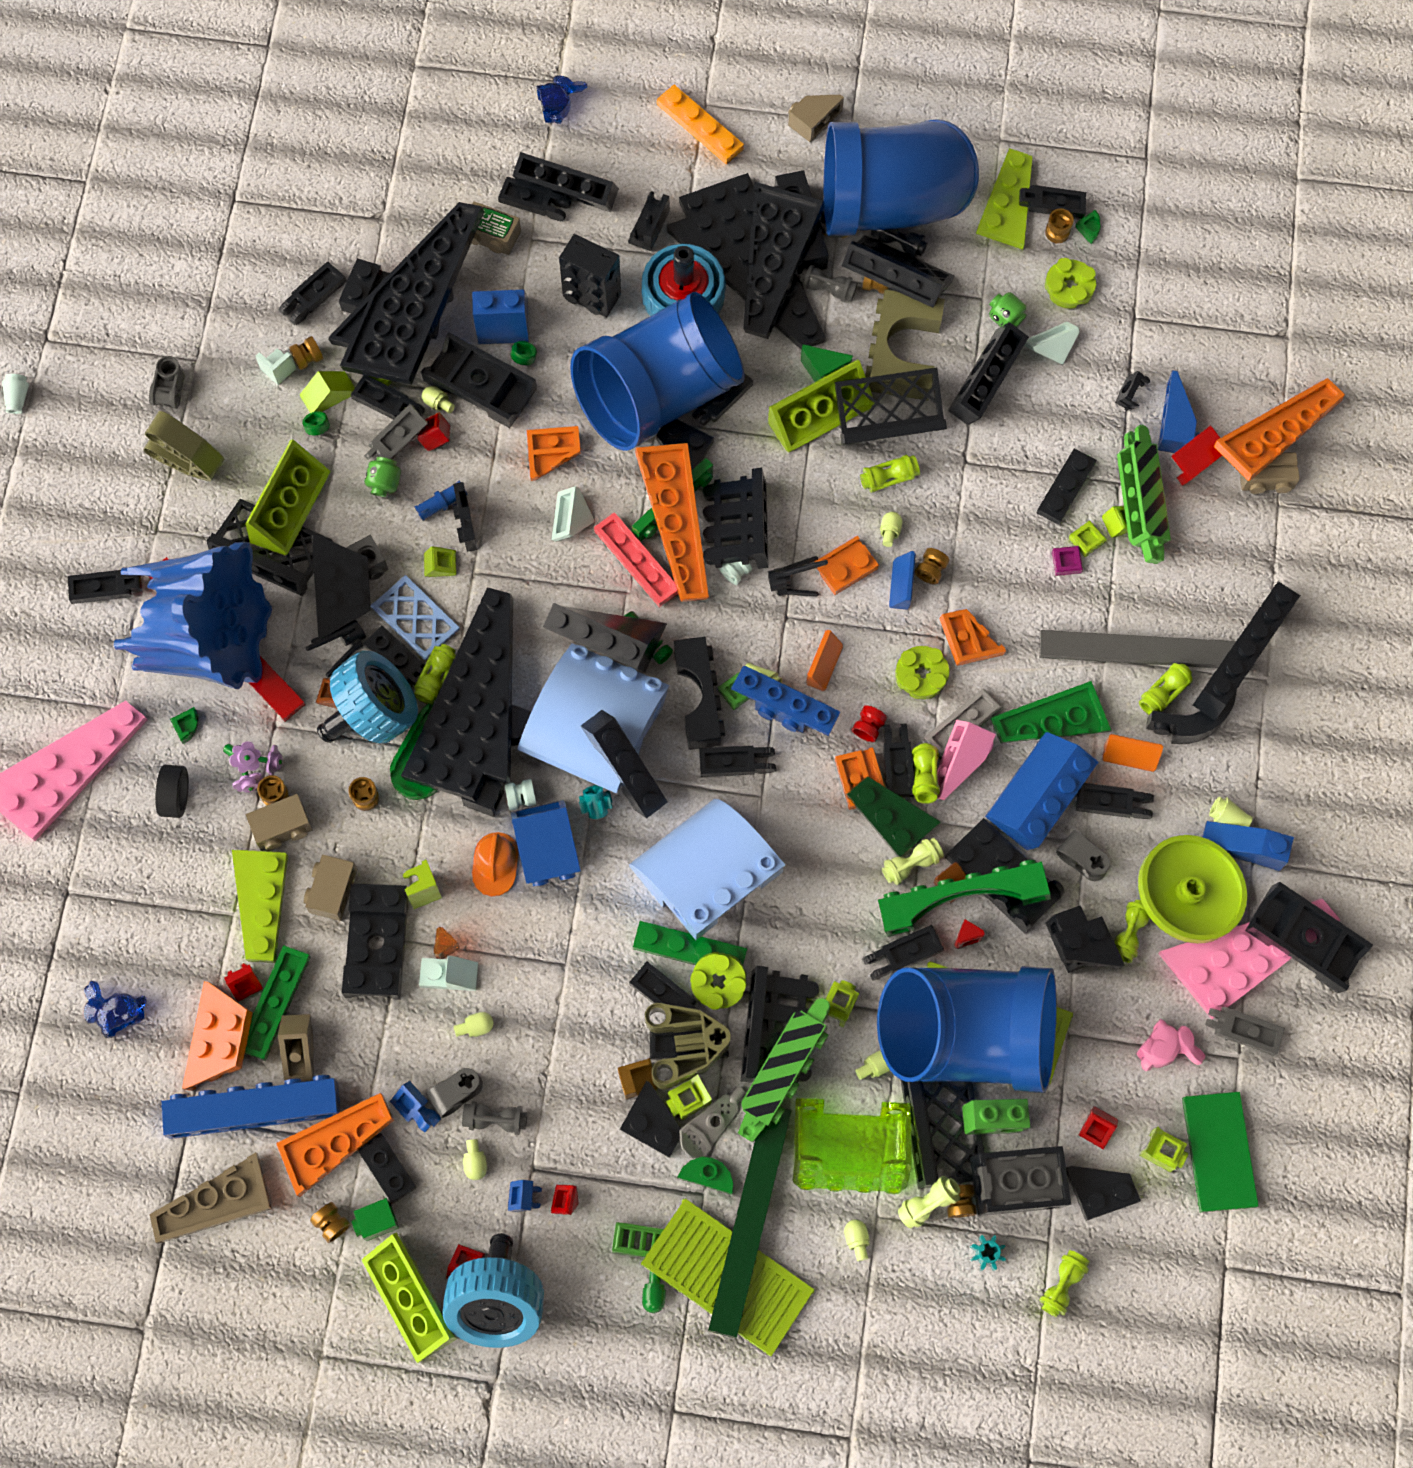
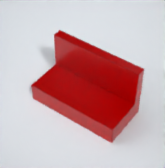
(1197, 455)

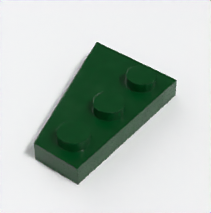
(891, 816)

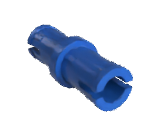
(437, 502)

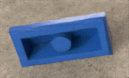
(902, 581)

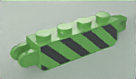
(1143, 494)
(782, 1069)

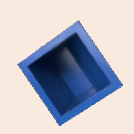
(500, 316)
(545, 843)

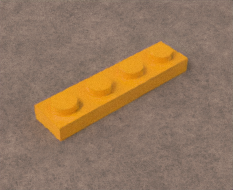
(700, 124)

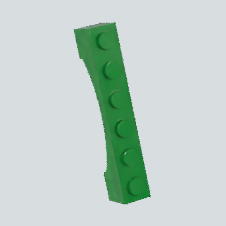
(903, 910)

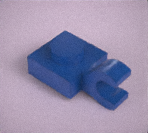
(411, 1104)

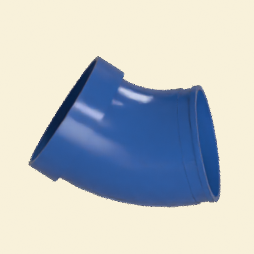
(896, 175)
(655, 371)
(970, 1025)

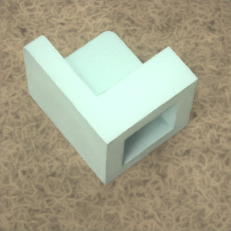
(276, 365)

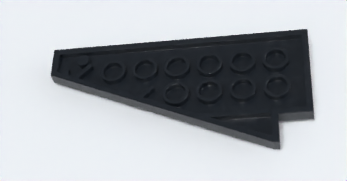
(721, 223)
(398, 318)
(472, 715)

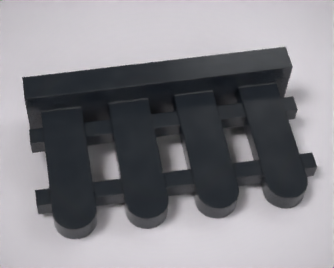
(742, 530)
(771, 1012)

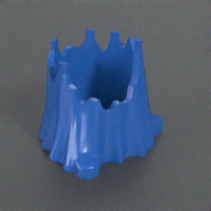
(202, 618)

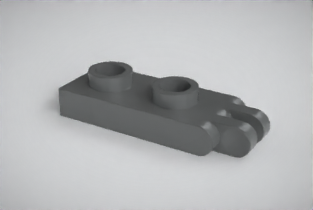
(397, 434)
(1246, 1030)

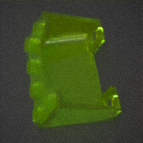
(852, 1150)

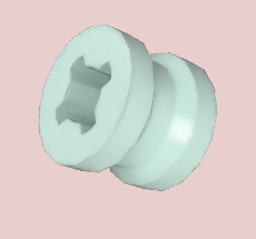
(734, 571)

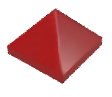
(565, 1199)

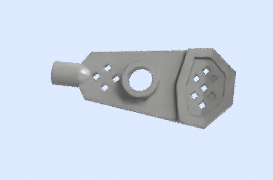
(702, 1128)

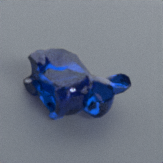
(556, 99)
(114, 1012)

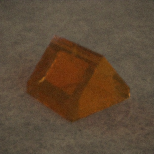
(444, 944)

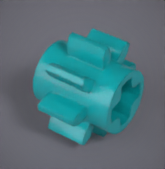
(595, 802)
(986, 1260)

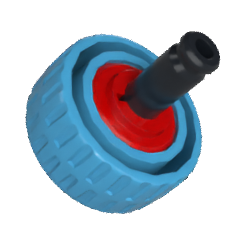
(677, 273)

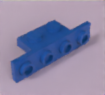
(785, 703)

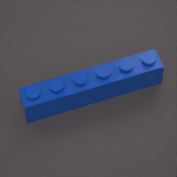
(251, 1107)

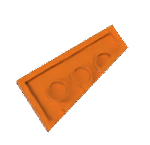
(327, 1144)

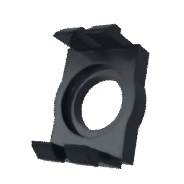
(1129, 388)

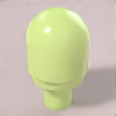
(437, 399)
(890, 528)
(475, 1025)
(874, 1066)
(474, 1161)
(857, 1238)

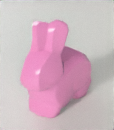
(1166, 1044)

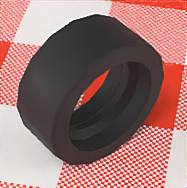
(172, 791)

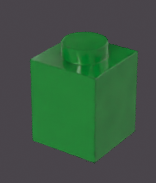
(375, 1220)

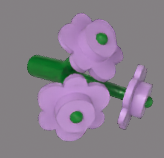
(248, 758)

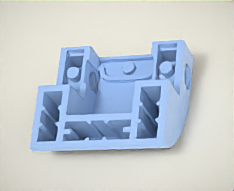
(575, 693)
(707, 866)

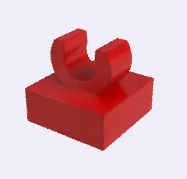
(243, 982)

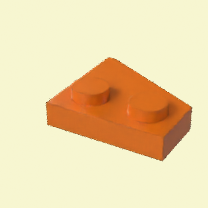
(551, 448)
(968, 638)

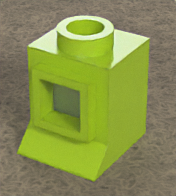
(842, 1000)
(688, 1098)
(1165, 1150)

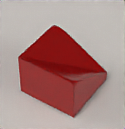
(435, 433)

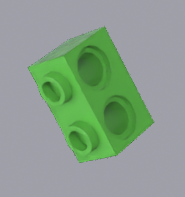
(996, 1116)

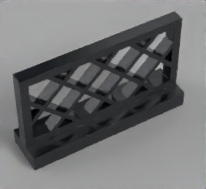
(897, 270)
(894, 428)
(263, 566)
(921, 1134)

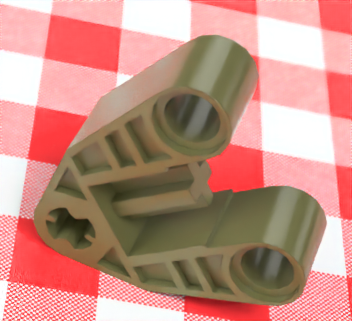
(181, 448)
(682, 1020)

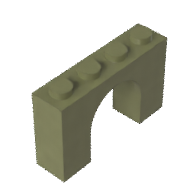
(897, 314)

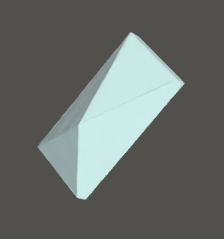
(1054, 342)
(570, 514)

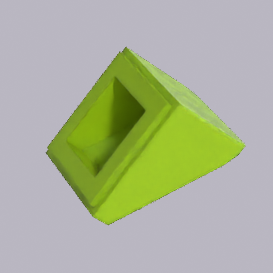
(1115, 521)
(439, 562)

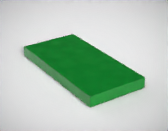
(1219, 1152)

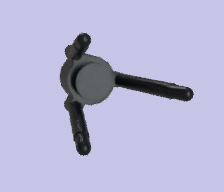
(780, 577)
(349, 634)

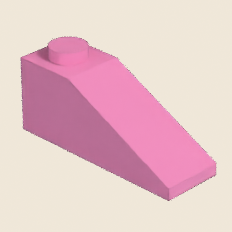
(963, 755)

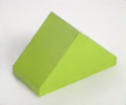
(326, 390)

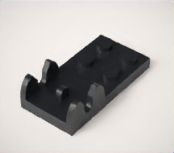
(987, 849)

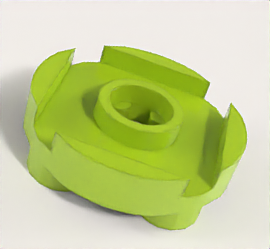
(1072, 270)
(912, 683)
(716, 996)

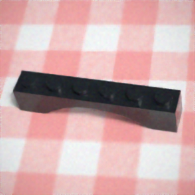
(1246, 650)

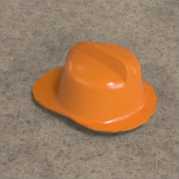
(495, 864)

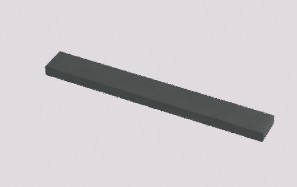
(1133, 648)

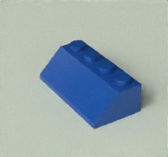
(1041, 790)

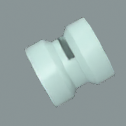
(514, 796)

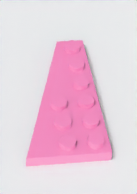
(50, 779)
(1228, 967)

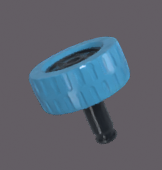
(369, 699)
(494, 1299)

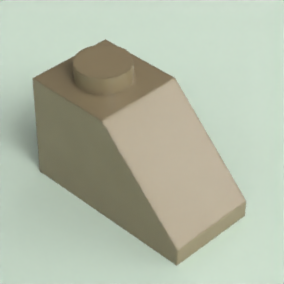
(814, 114)
(297, 1047)

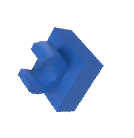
(521, 1196)

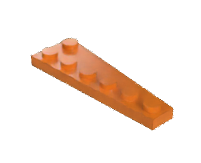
(1269, 435)
(672, 498)

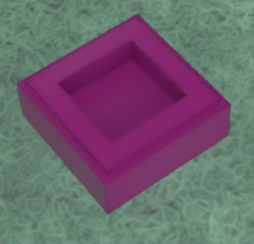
(1067, 560)

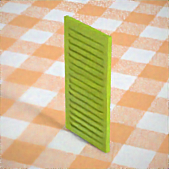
(692, 1260)

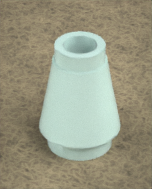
(15, 391)

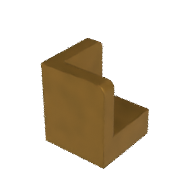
(634, 1077)

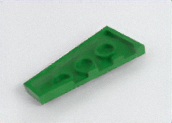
(1062, 714)

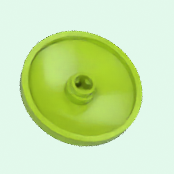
(1192, 889)

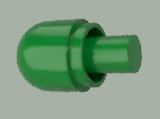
(653, 1294)

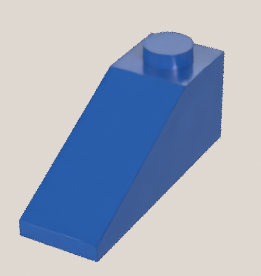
(1178, 419)
(1251, 844)

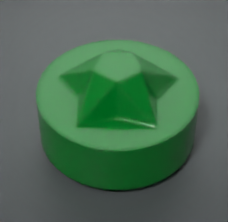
(523, 353)
(316, 423)

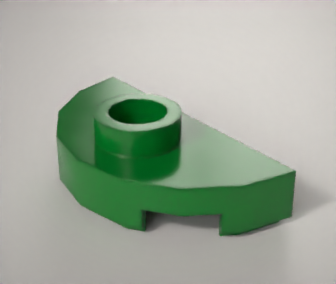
(707, 1173)

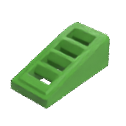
(632, 1229)

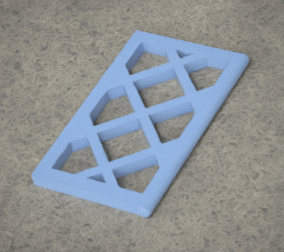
(419, 596)

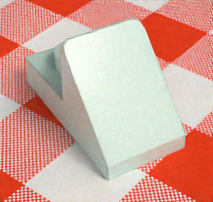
(448, 973)

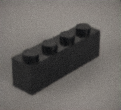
(616, 636)

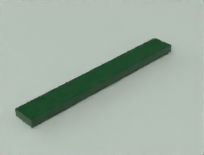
(748, 1229)

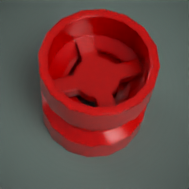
(869, 723)

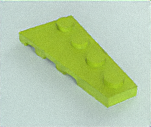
(1003, 216)
(260, 894)

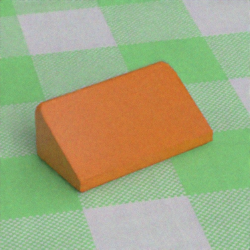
(824, 661)
(1132, 752)

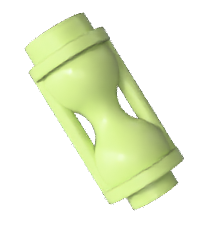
(923, 855)
(918, 1209)

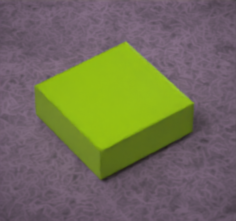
(1087, 538)

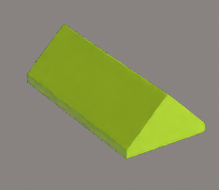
(815, 408)
(286, 499)
(408, 1297)

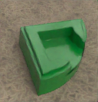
(1089, 226)
(186, 724)

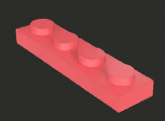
(636, 559)

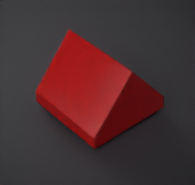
(968, 935)

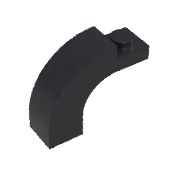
(1187, 728)

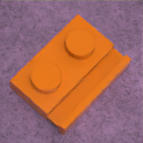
(847, 565)
(855, 767)

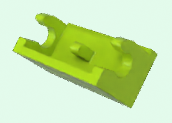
(425, 889)

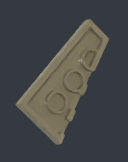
(226, 1198)

